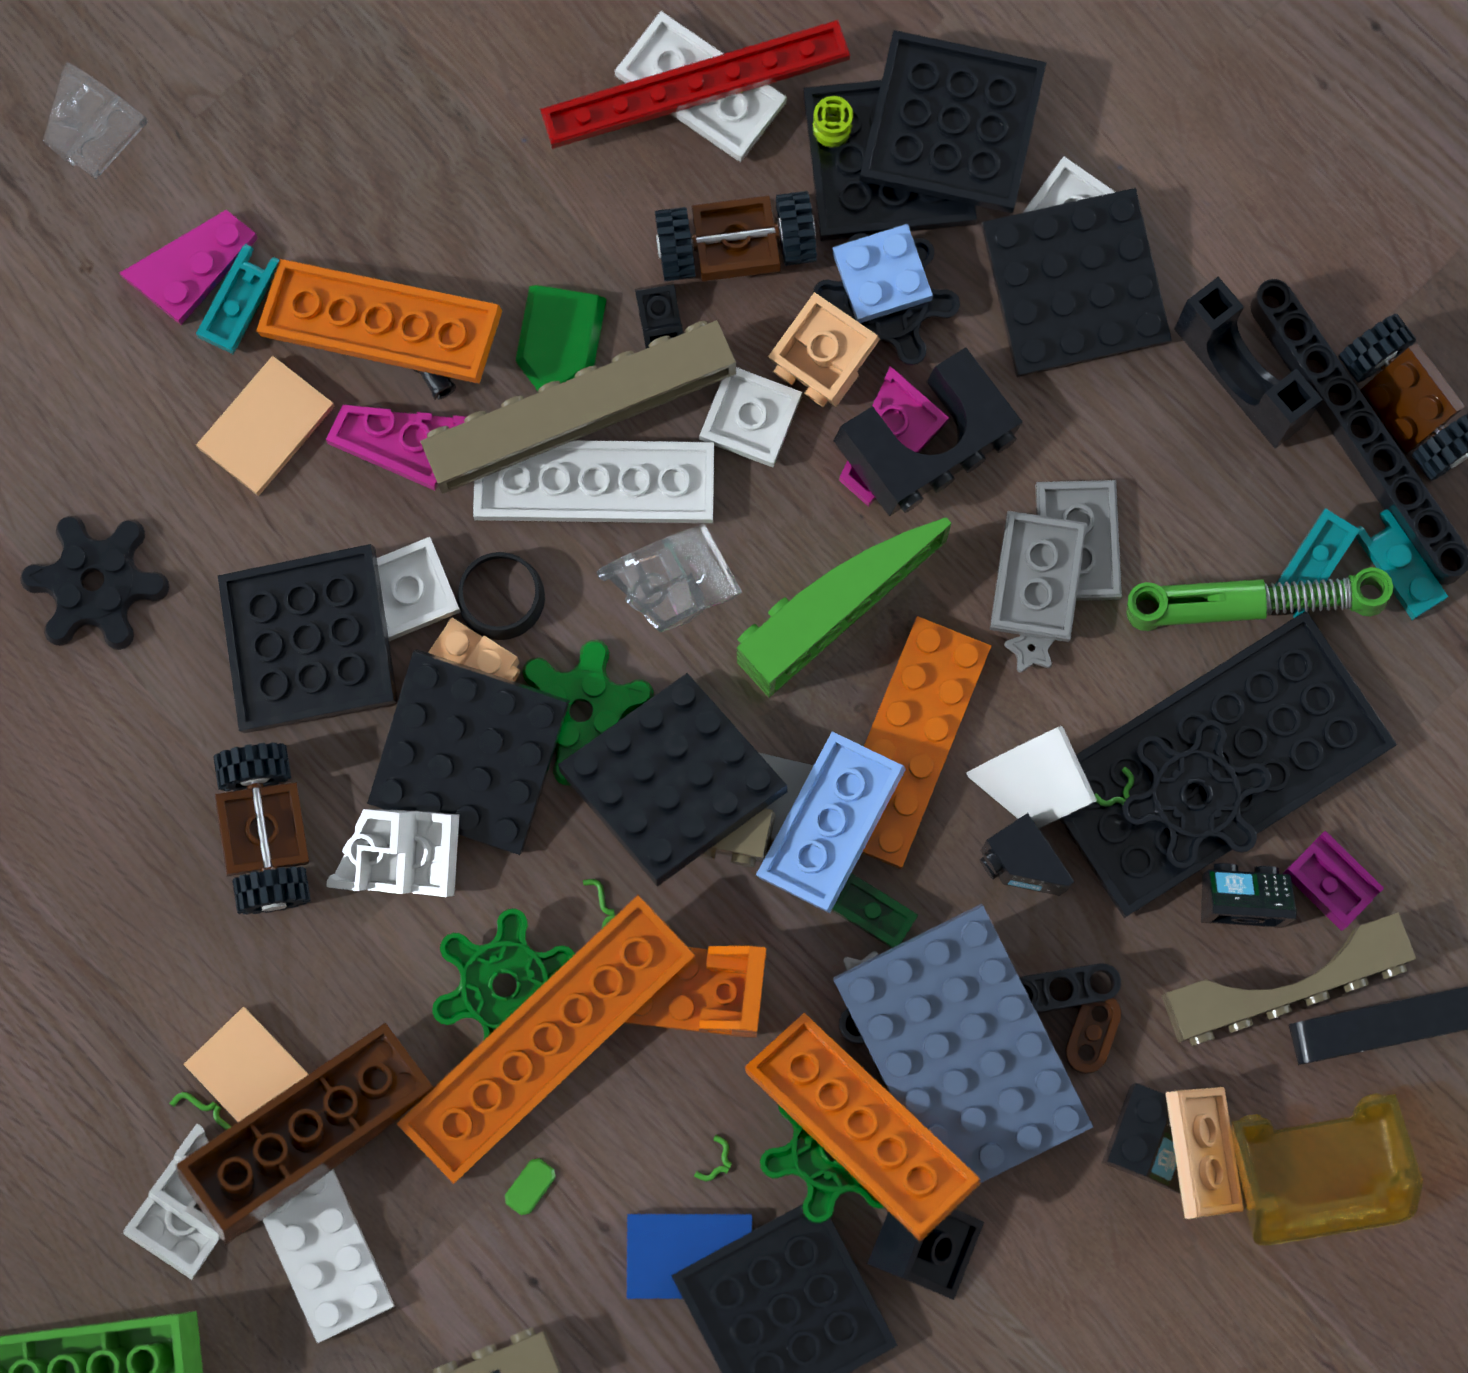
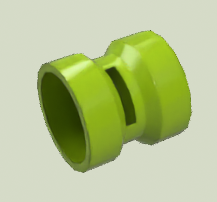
(832, 130)

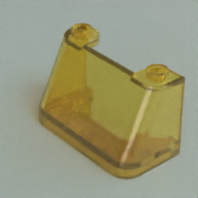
(1327, 1173)

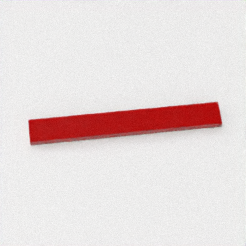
(695, 84)

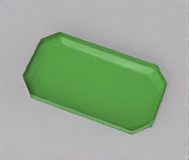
(530, 1186)

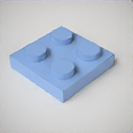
(882, 273)

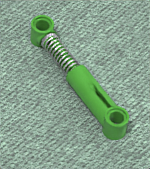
(1254, 599)

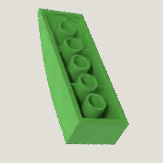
(831, 605)
(122, 1346)

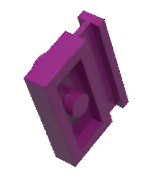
(1333, 880)

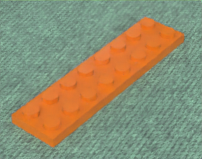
(545, 1039)

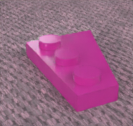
(190, 266)
(908, 416)
(389, 439)

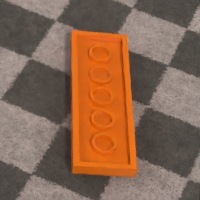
(379, 321)
(920, 725)
(862, 1126)

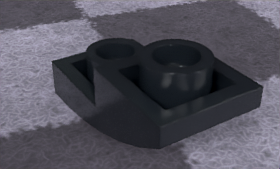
(658, 312)

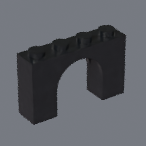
(1212, 333)
(901, 475)

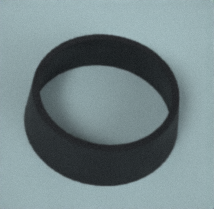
(515, 629)

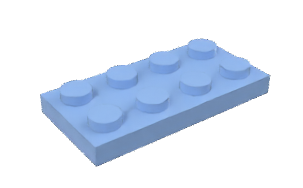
(831, 822)

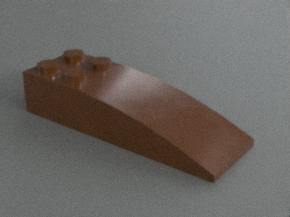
(302, 1133)

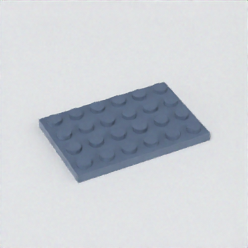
(964, 1045)

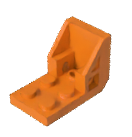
(710, 994)

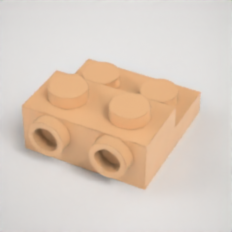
(823, 351)
(471, 649)

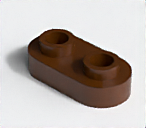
(1093, 1034)

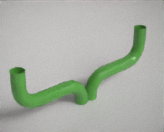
(598, 884)
(201, 1106)

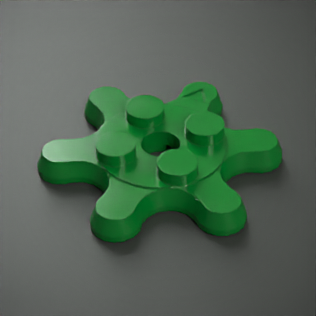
(589, 684)
(482, 963)
(823, 1177)

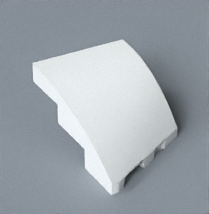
(1037, 779)
(400, 853)
(172, 1221)

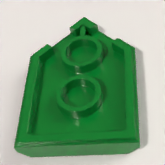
(559, 334)

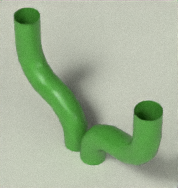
(1127, 772)
(726, 1162)

